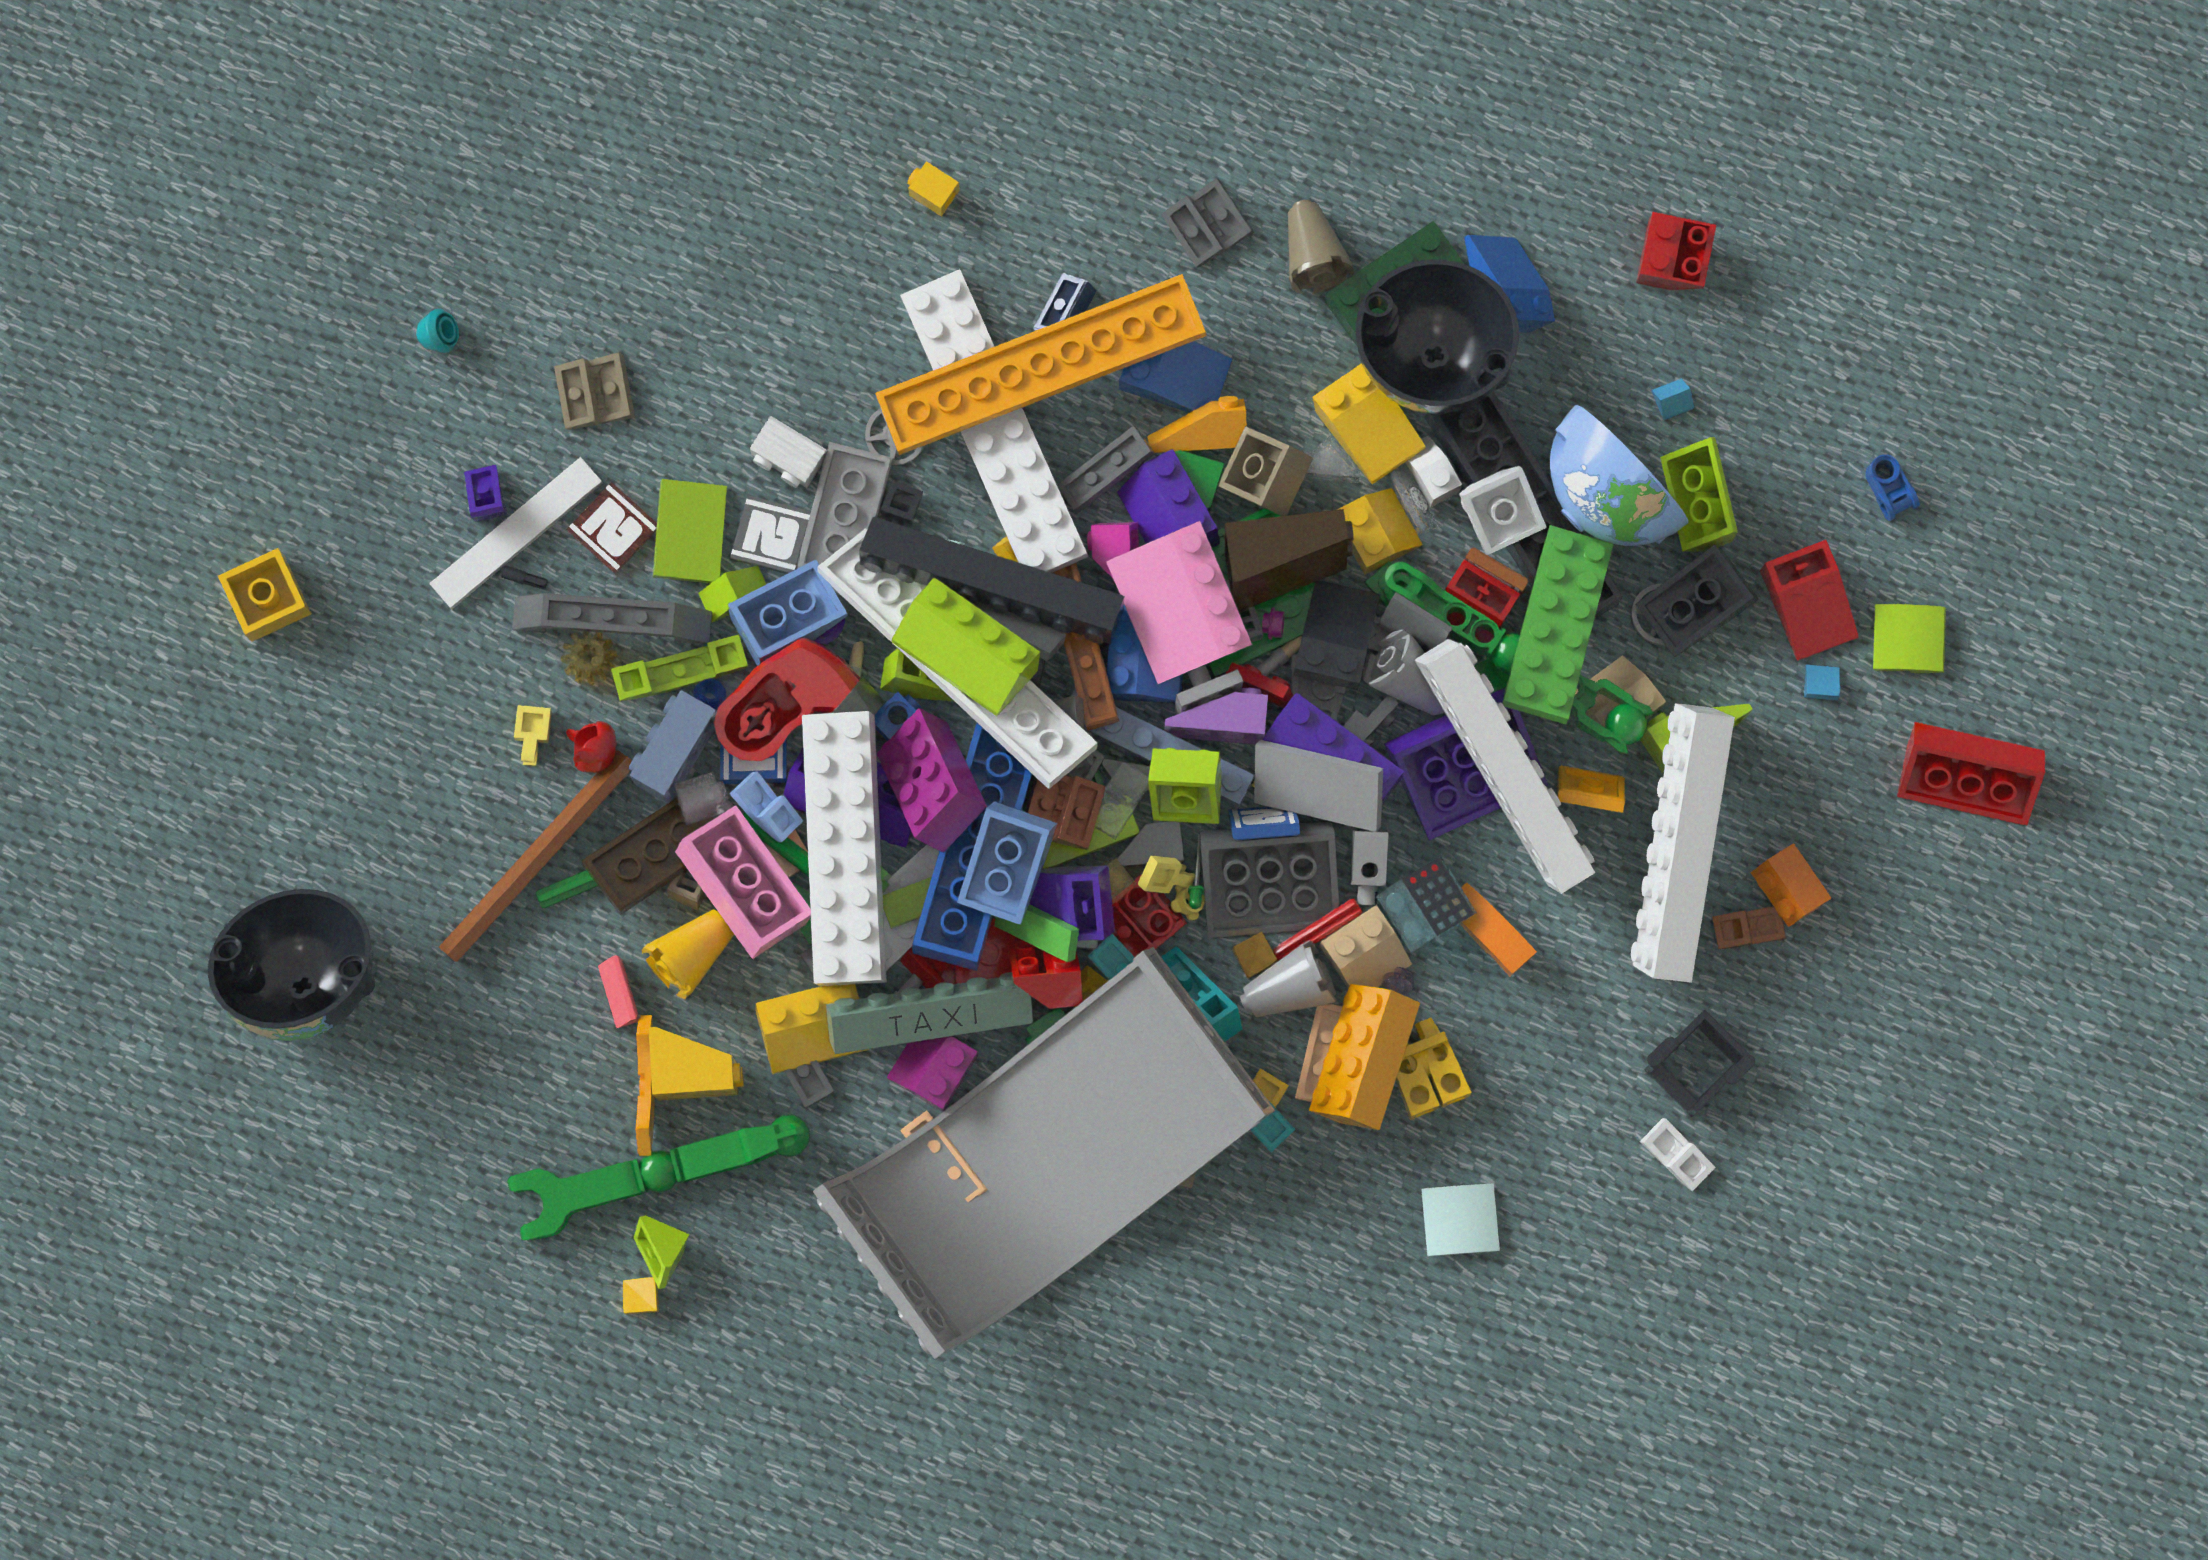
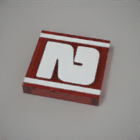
(613, 528)

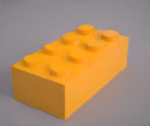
(1364, 1056)

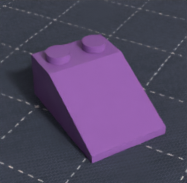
(1226, 719)

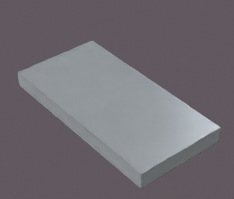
(845, 500)
(1318, 785)

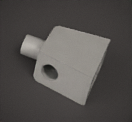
(1368, 847)

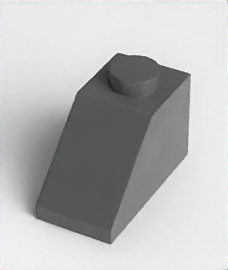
(1155, 839)

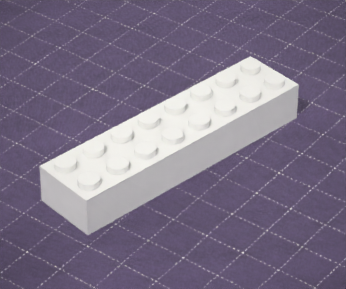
(1505, 765)
(1682, 842)
(844, 848)

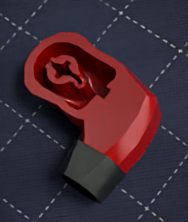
(781, 690)

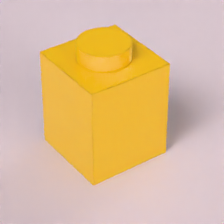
(932, 188)

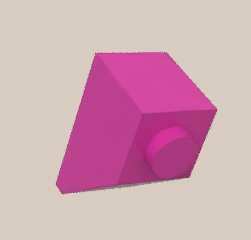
(1111, 541)

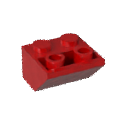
(1676, 253)
(1482, 594)
(1045, 975)

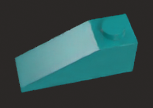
(1207, 996)

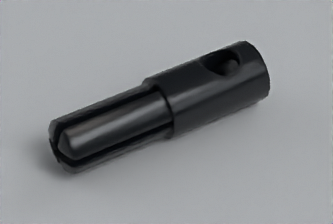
(523, 577)

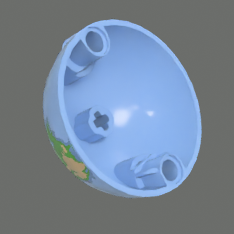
(1607, 486)

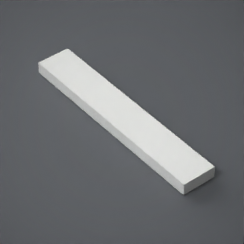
(516, 533)

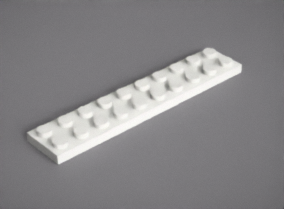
(1002, 447)
(1028, 727)

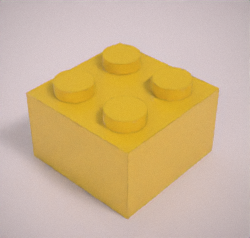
(264, 595)

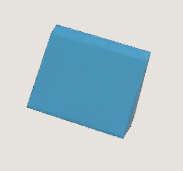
(1673, 399)

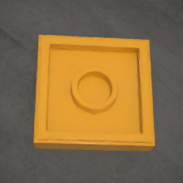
(1591, 788)

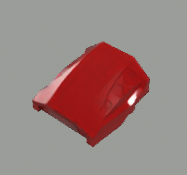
(1140, 924)

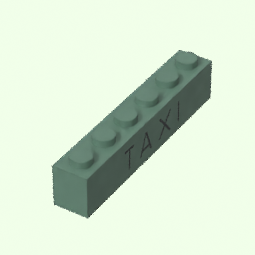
(927, 1013)

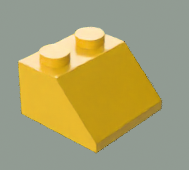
(1380, 529)

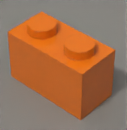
(1790, 885)

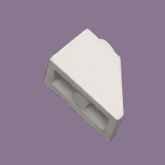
(1434, 473)

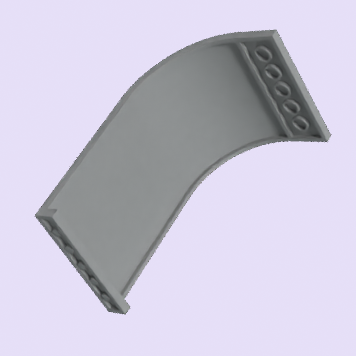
(1065, 1140)

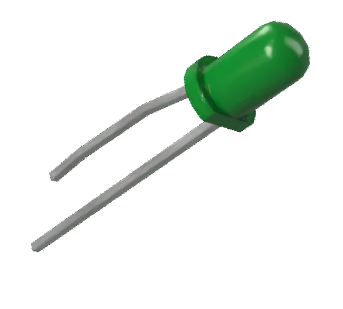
(1196, 891)

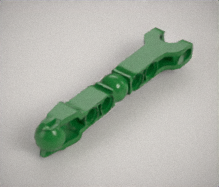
(1623, 723)
(658, 1173)

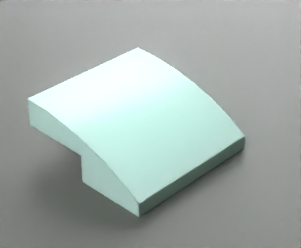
(1460, 1219)

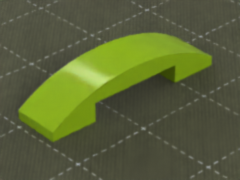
(679, 670)

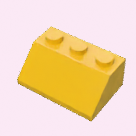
(797, 1026)

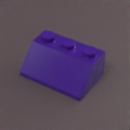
(1165, 500)

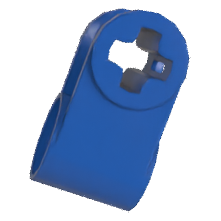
(1891, 489)

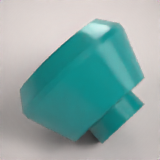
(438, 331)

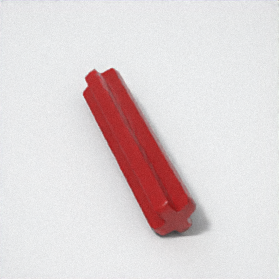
(1321, 928)

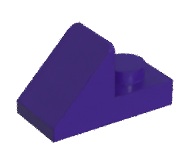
(484, 493)

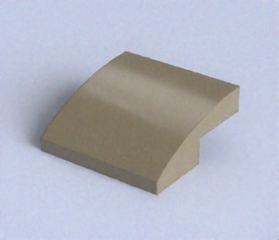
(594, 391)

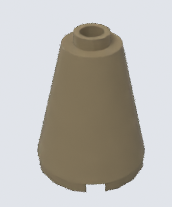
(1314, 250)

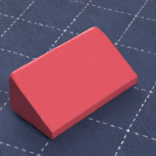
(618, 992)

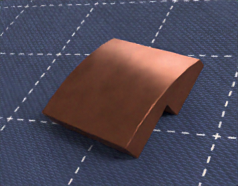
(1070, 804)

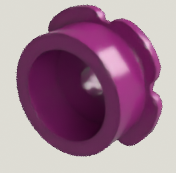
(1273, 623)

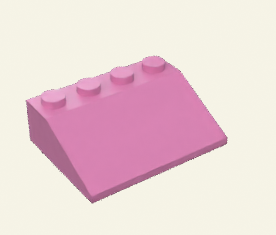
(1179, 602)

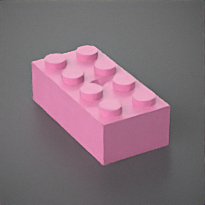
(732, 853)

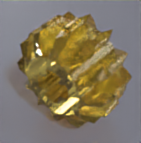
(597, 663)

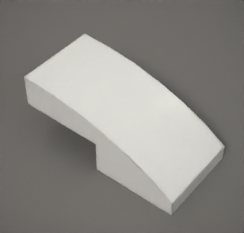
(1677, 1154)

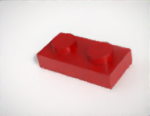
(1276, 688)

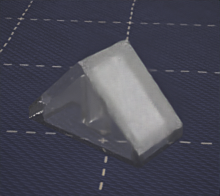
(1331, 464)

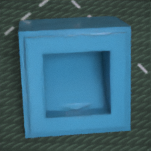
(1822, 682)

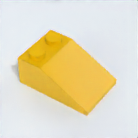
(1367, 424)

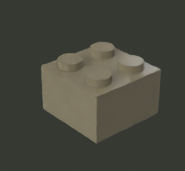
(1265, 471)

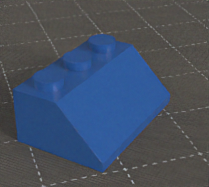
(1130, 671)

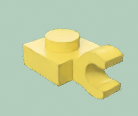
(532, 727)
(1163, 873)

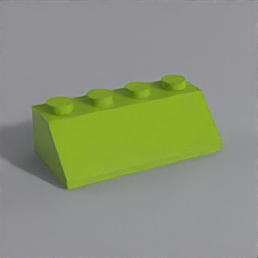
(966, 647)

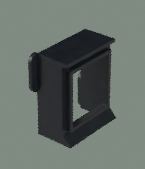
(1740, 1058)

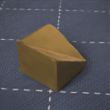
(1254, 955)

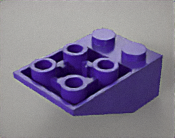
(1078, 898)

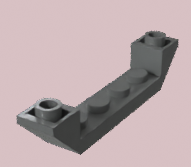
(612, 615)

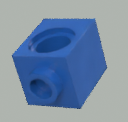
(895, 703)

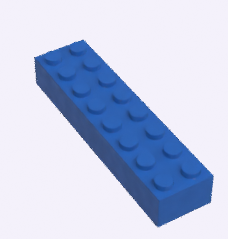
(945, 927)

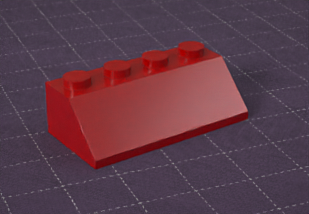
(1971, 773)

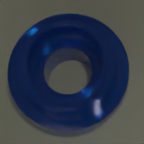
(710, 686)

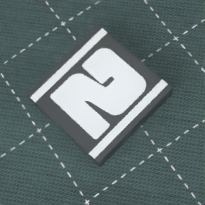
(770, 535)

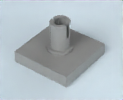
(1206, 689)

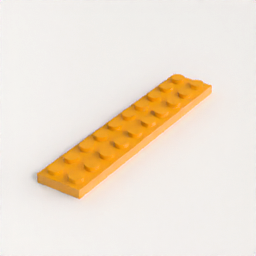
(1041, 364)

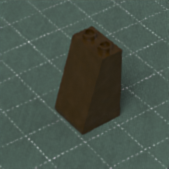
(1284, 554)

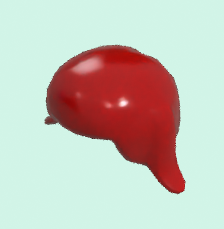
(593, 746)

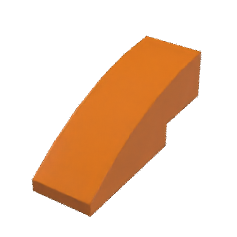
(1496, 934)

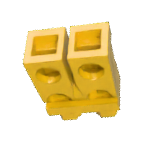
(1432, 1058)

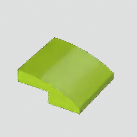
(1909, 638)

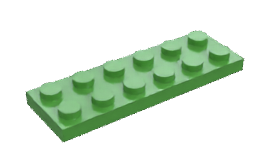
(1557, 624)

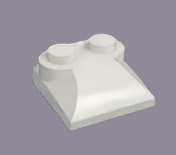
(1502, 509)

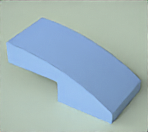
(767, 810)

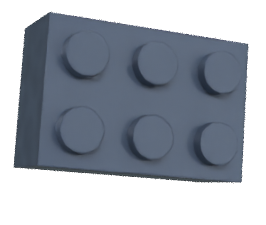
(673, 746)

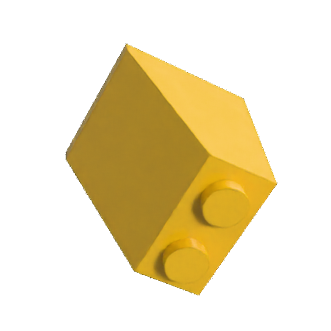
(690, 1069)

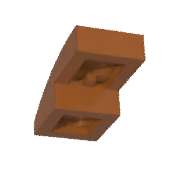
(1748, 928)

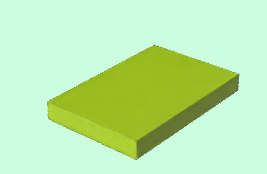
(689, 531)

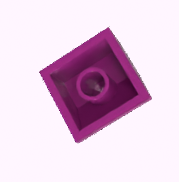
(933, 1069)

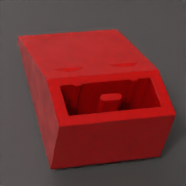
(1810, 599)

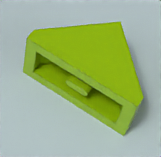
(729, 588)
(660, 1247)

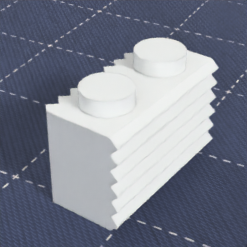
(788, 453)

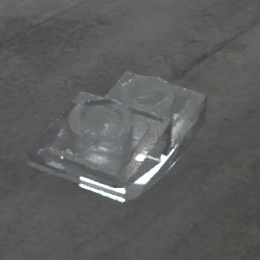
(1121, 799)

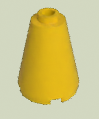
(688, 951)

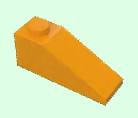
(1208, 427)

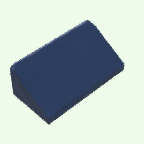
(1068, 299)

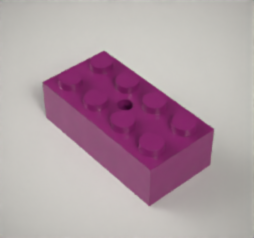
(931, 780)

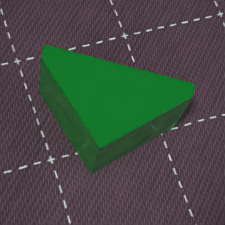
(1203, 474)

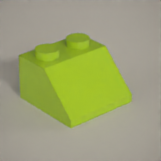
(1185, 785)

